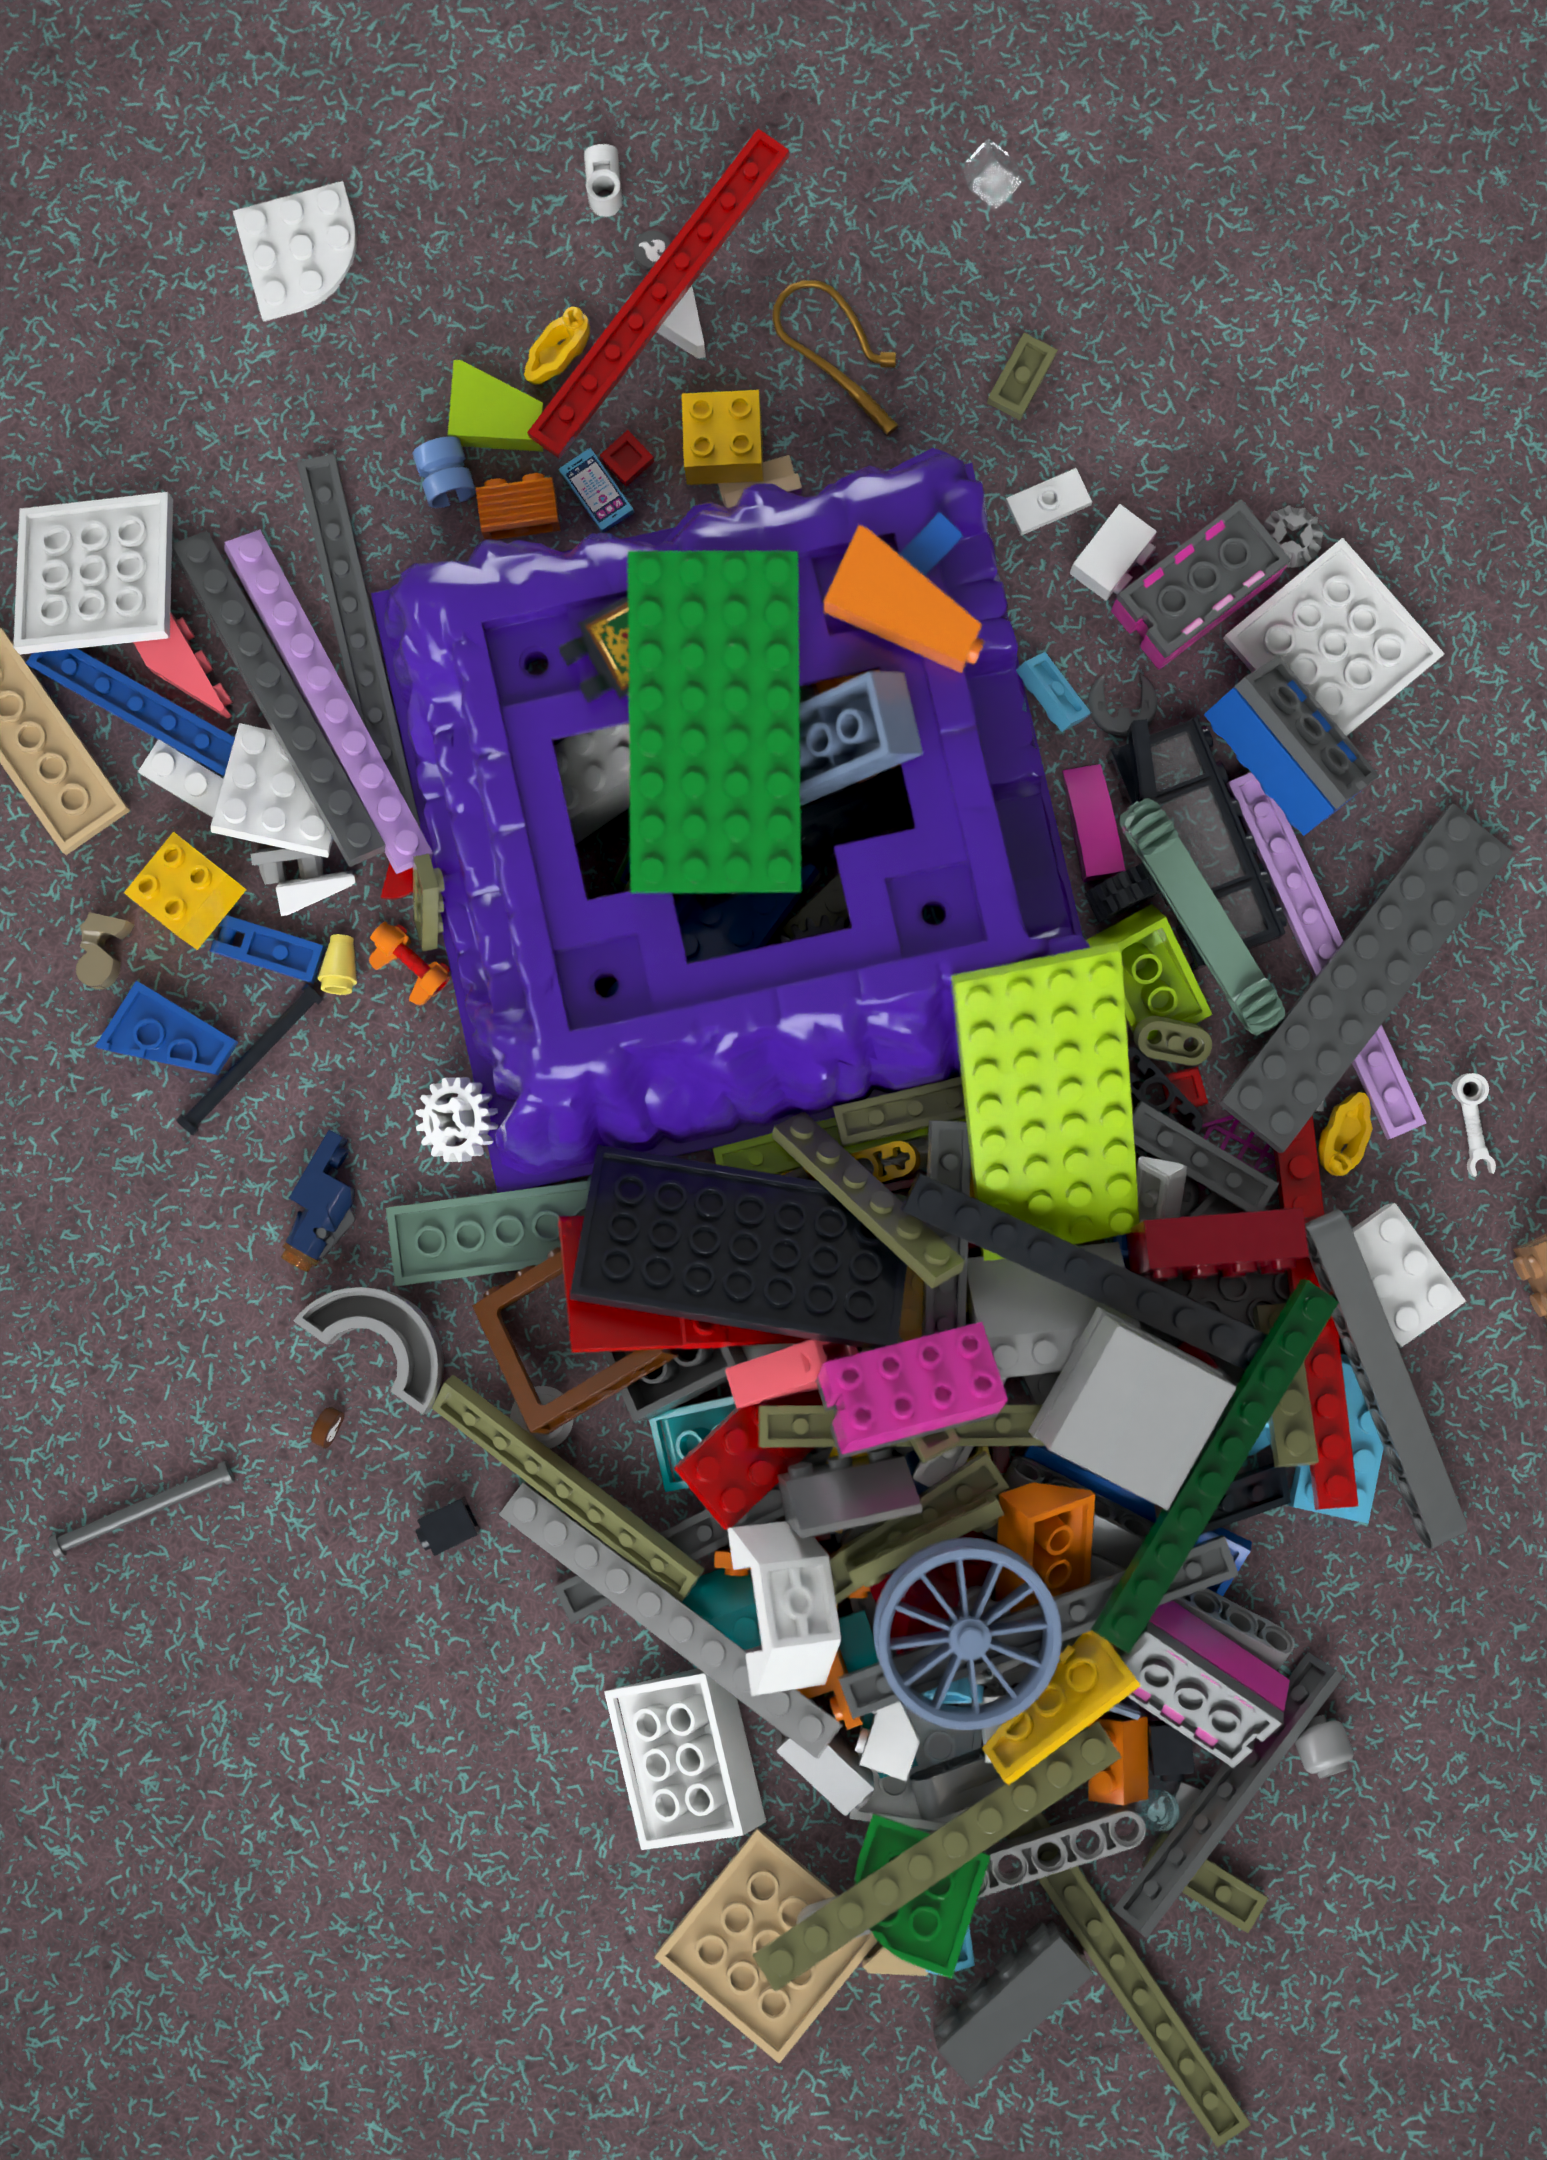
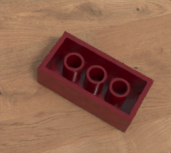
(1218, 1244)

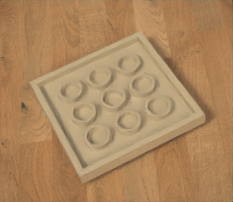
(737, 1916)

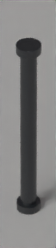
(249, 1059)

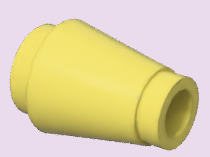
(339, 966)

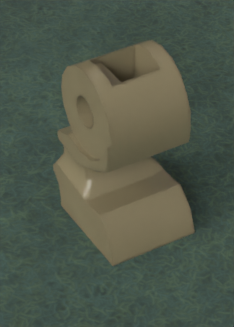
(98, 966)

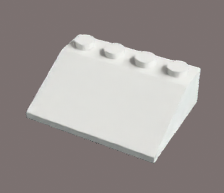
(686, 1760)

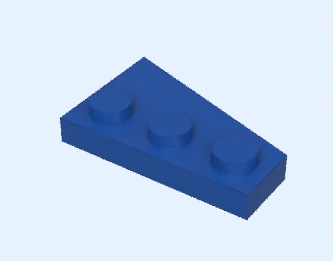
(165, 1033)

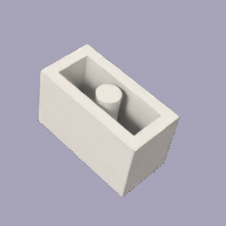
(1113, 553)

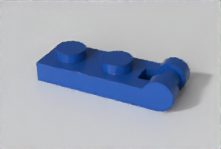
(269, 949)

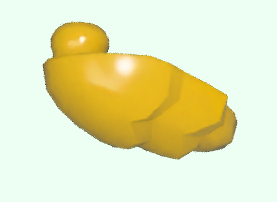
(550, 359)
(1347, 1125)

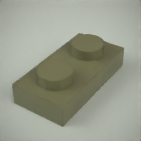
(1022, 376)

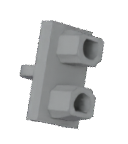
(273, 868)

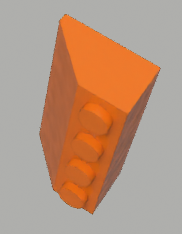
(1051, 1532)

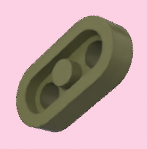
(1170, 1040)

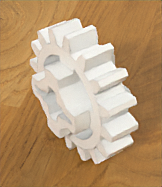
(456, 1119)

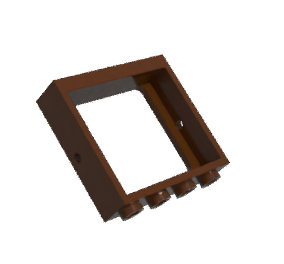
(581, 1398)

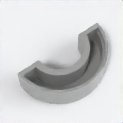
(399, 1322)

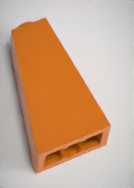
(897, 603)

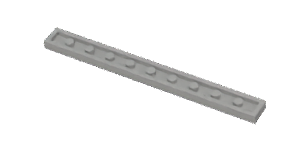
(665, 1617)

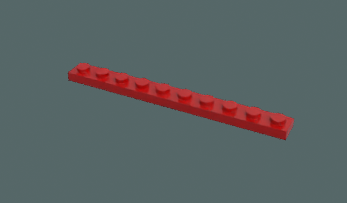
(658, 293)
(1334, 1473)

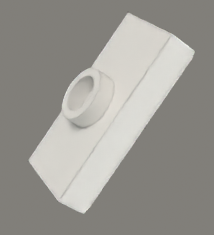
(1048, 501)

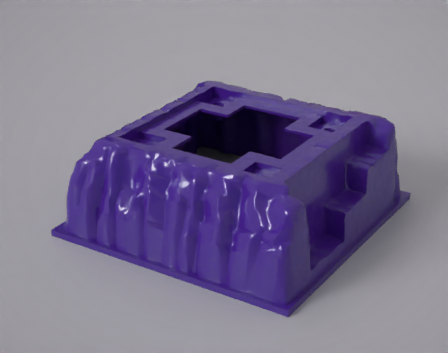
(754, 1035)

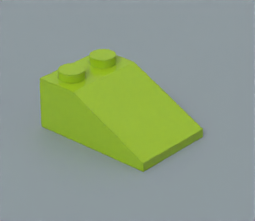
(1154, 970)

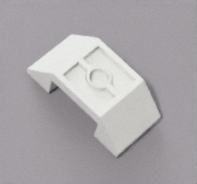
(792, 1606)

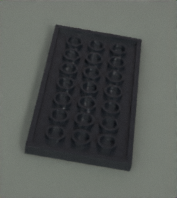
(734, 1251)

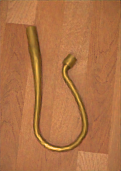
(886, 359)

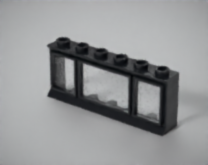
(1209, 826)

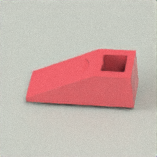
(178, 665)
(783, 1372)

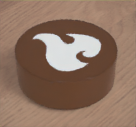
(327, 1427)

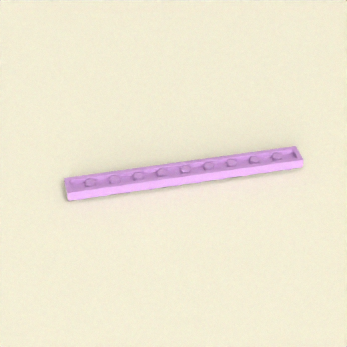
(326, 698)
(1318, 941)

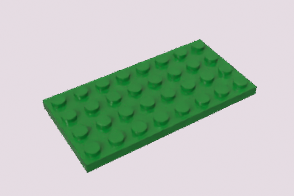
(714, 721)

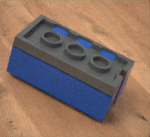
(1290, 745)

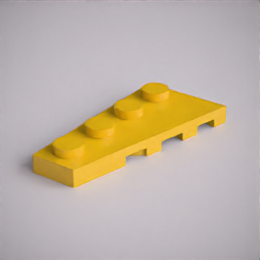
(1082, 1689)

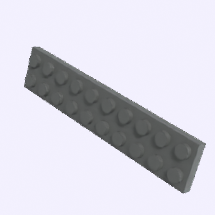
(1365, 978)

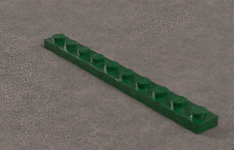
(1215, 1466)

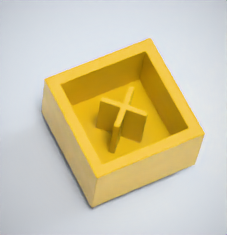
(722, 437)
(185, 891)

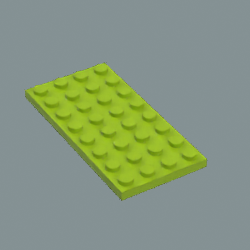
(1050, 1092)

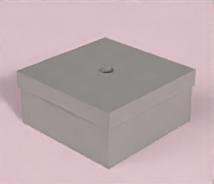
(1132, 1408)

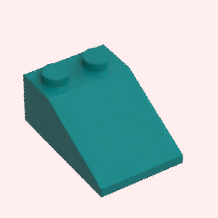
(683, 1430)

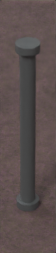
(220, 1475)

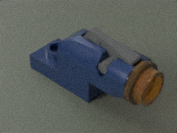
(326, 1206)

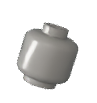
(1324, 1747)

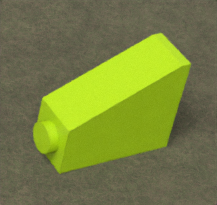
(490, 411)

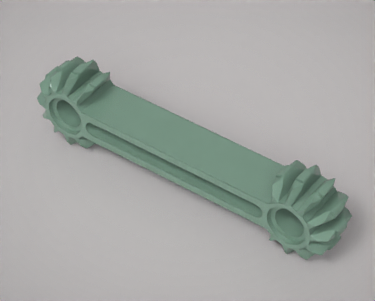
(1202, 916)

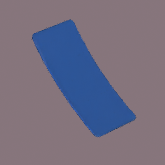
(931, 544)

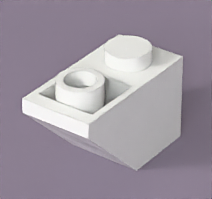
(889, 1742)

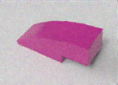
(1093, 823)

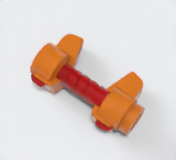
(394, 944)

